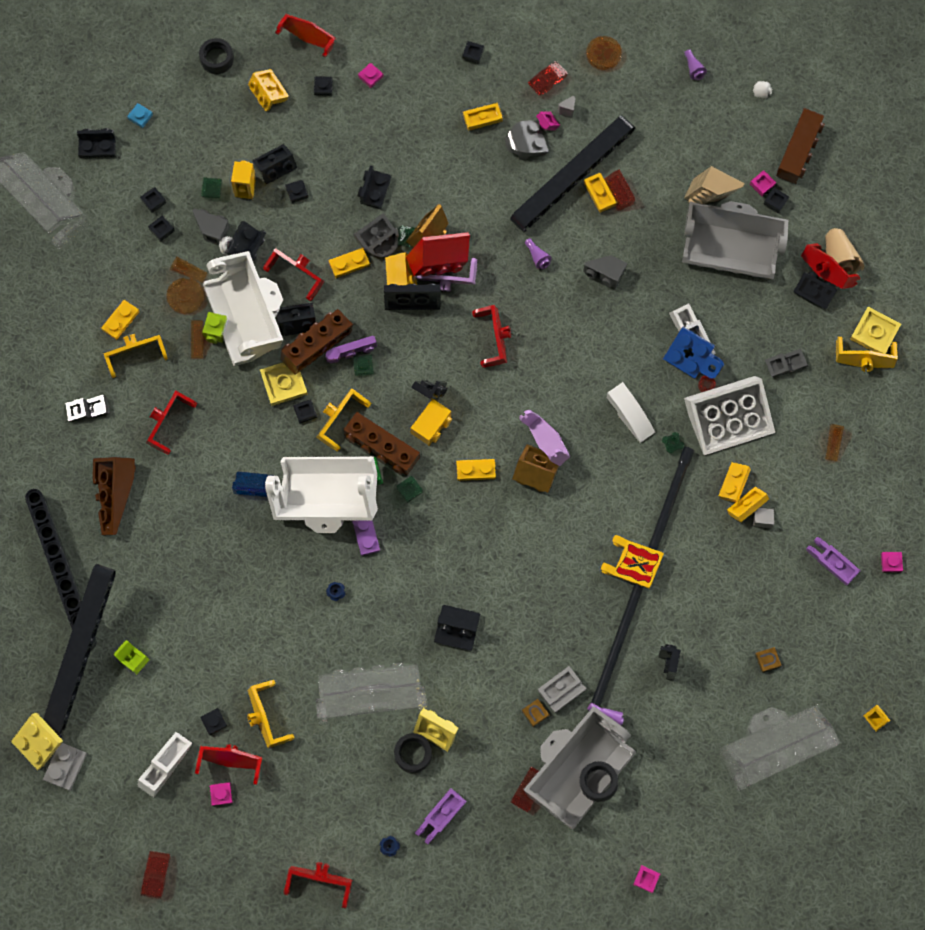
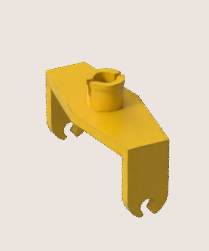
(130, 345)
(866, 359)
(333, 412)
(259, 716)

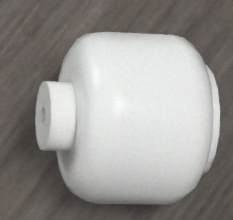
(762, 89)

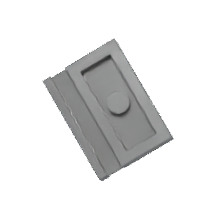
(561, 689)
(65, 766)

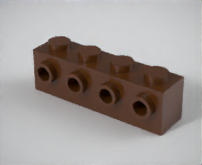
(799, 146)
(316, 341)
(382, 444)

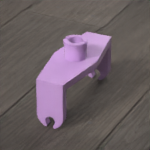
(445, 281)
(546, 437)

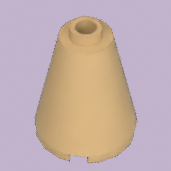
(843, 251)

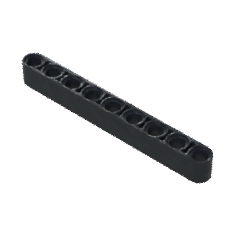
(571, 173)
(57, 560)
(79, 648)

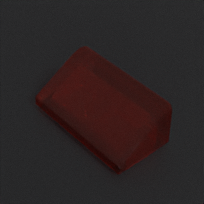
(620, 190)

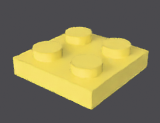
(875, 331)
(282, 384)
(435, 729)
(37, 741)

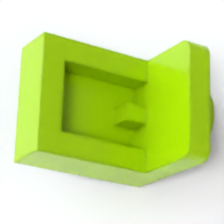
(214, 327)
(131, 657)

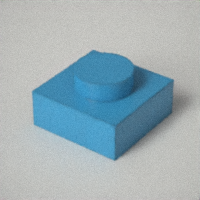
(140, 115)

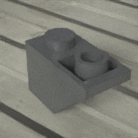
(211, 227)
(606, 269)

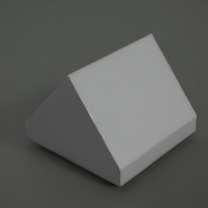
(566, 107)

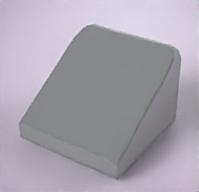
(763, 518)

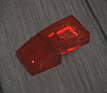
(547, 78)
(520, 798)
(155, 874)

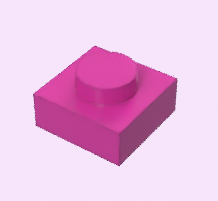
(370, 75)
(547, 121)
(762, 183)
(891, 561)
(221, 794)
(646, 879)

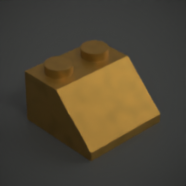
(431, 225)
(535, 469)

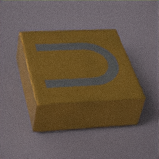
(768, 659)
(535, 712)

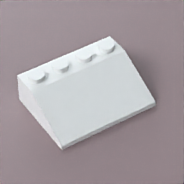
(730, 415)

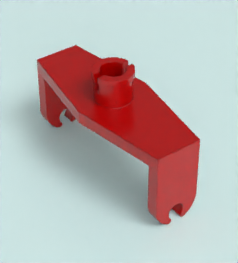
(307, 31)
(301, 263)
(827, 267)
(500, 334)
(159, 416)
(229, 758)
(319, 875)

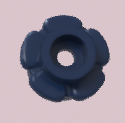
(335, 586)
(384, 846)

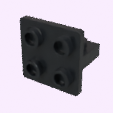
(457, 627)

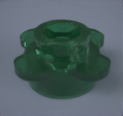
(670, 448)

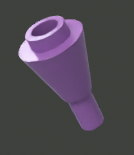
(696, 69)
(540, 258)
(614, 715)

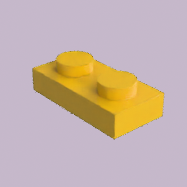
(482, 116)
(600, 192)
(349, 263)
(120, 319)
(476, 469)
(734, 482)
(748, 504)

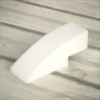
(685, 317)
(630, 412)
(164, 764)

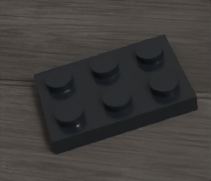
(412, 297)

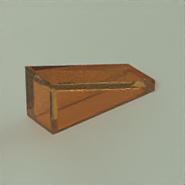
(184, 268)
(197, 339)
(834, 442)

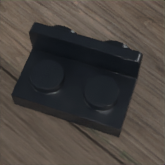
(96, 143)
(275, 163)
(374, 188)
(246, 239)
(815, 290)
(296, 319)
(429, 389)
(672, 656)

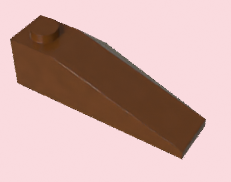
(114, 484)

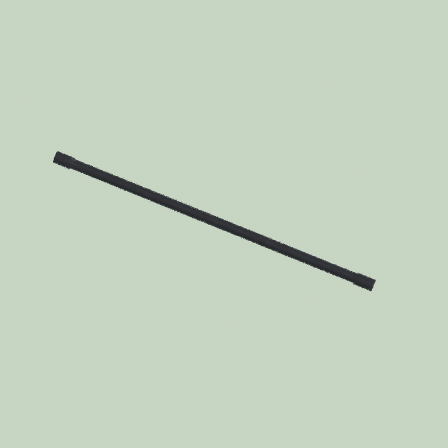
(683, 464)

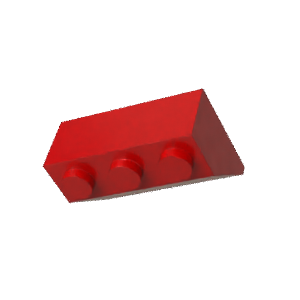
(439, 254)

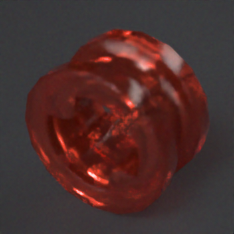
(701, 382)

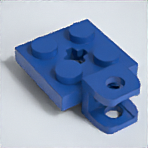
(702, 355)

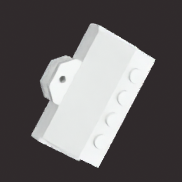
(248, 304)
(324, 491)

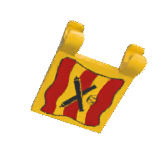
(637, 563)

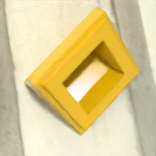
(876, 718)

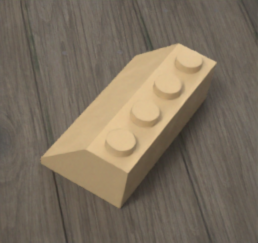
(712, 186)

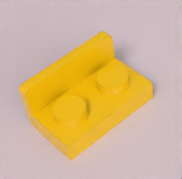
(267, 89)

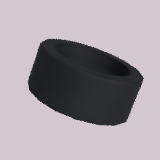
(218, 68)
(409, 738)
(599, 797)

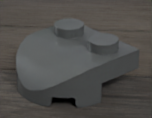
(526, 140)
(378, 237)

